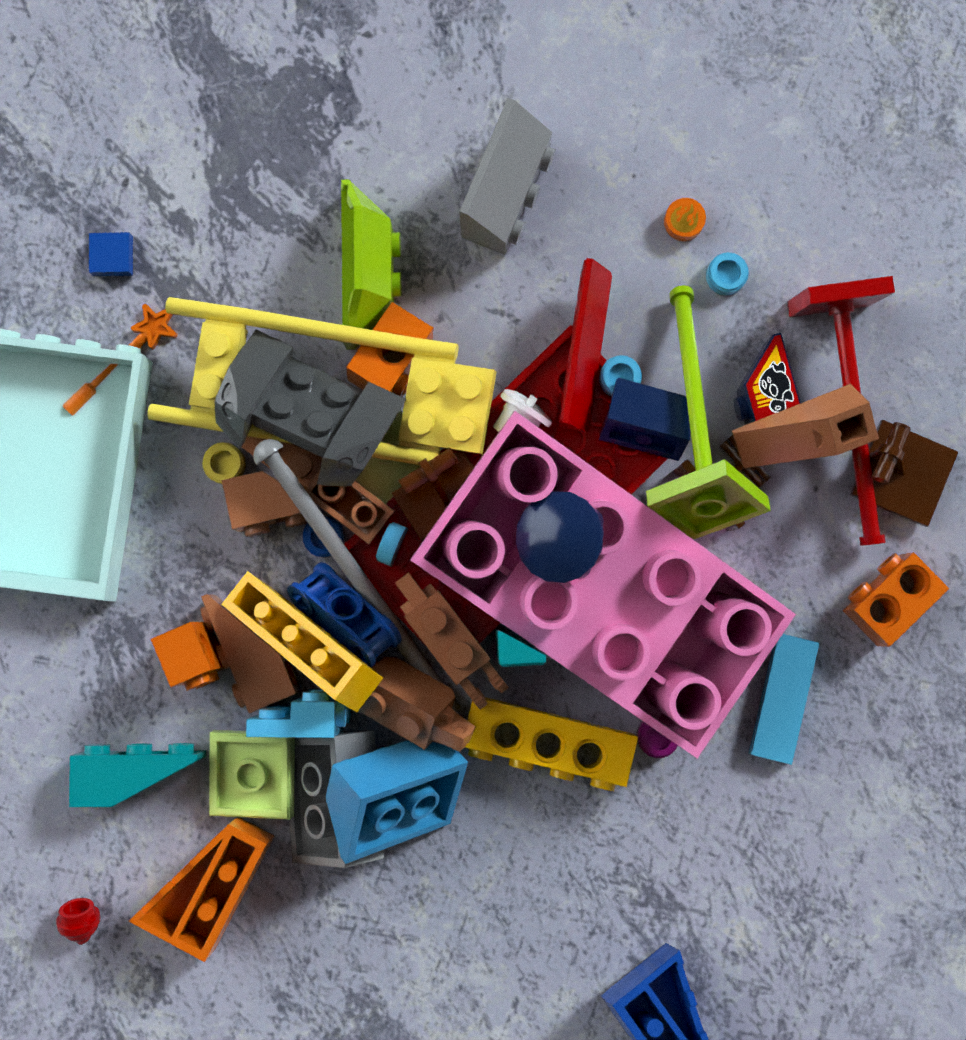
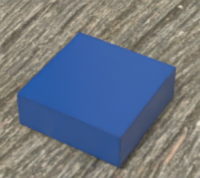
(111, 254)

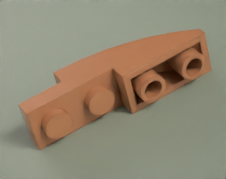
(349, 505)

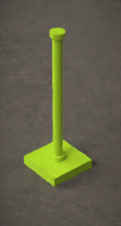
(714, 493)

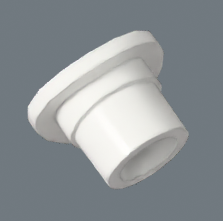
(524, 406)

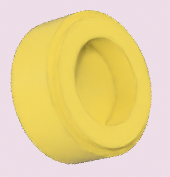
(223, 462)

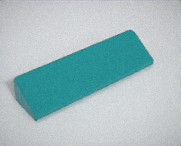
(515, 653)

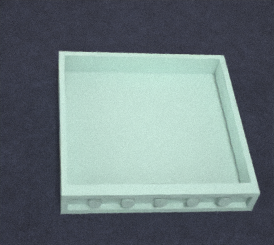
(65, 474)

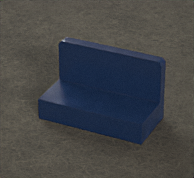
(647, 420)

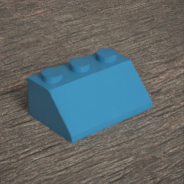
(392, 796)

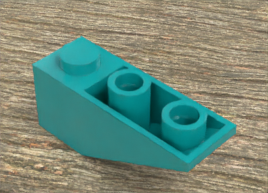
(110, 777)

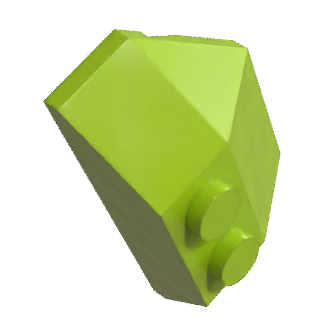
(366, 260)

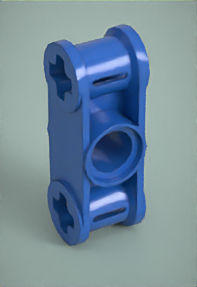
(327, 595)

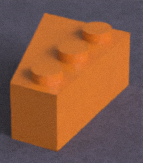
(205, 894)

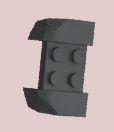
(304, 408)

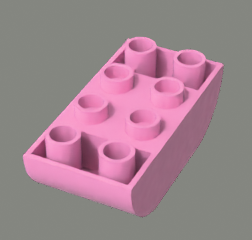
(651, 622)

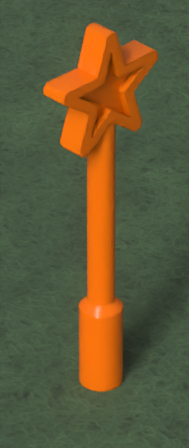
(150, 330)

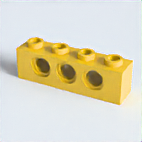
(302, 642)
(614, 745)

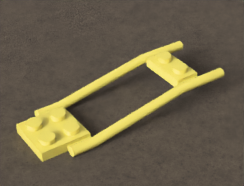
(443, 402)

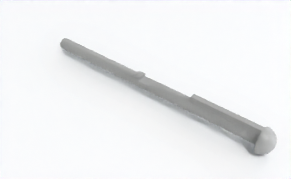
(268, 452)

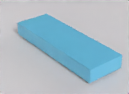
(784, 699)

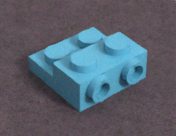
(307, 717)

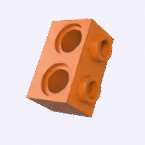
(900, 607)
(188, 655)

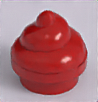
(78, 920)

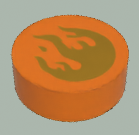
(684, 219)

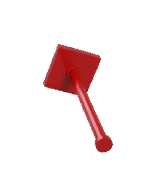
(839, 302)

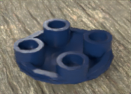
(560, 537)

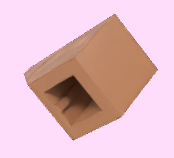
(257, 502)

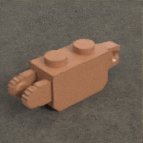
(447, 637)
(416, 706)

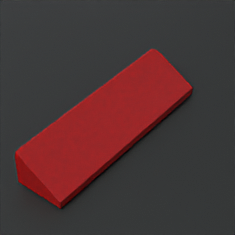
(585, 347)

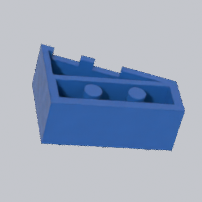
(656, 1000)

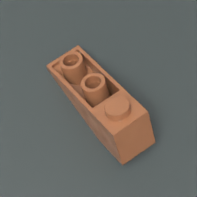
(808, 430)
(258, 669)

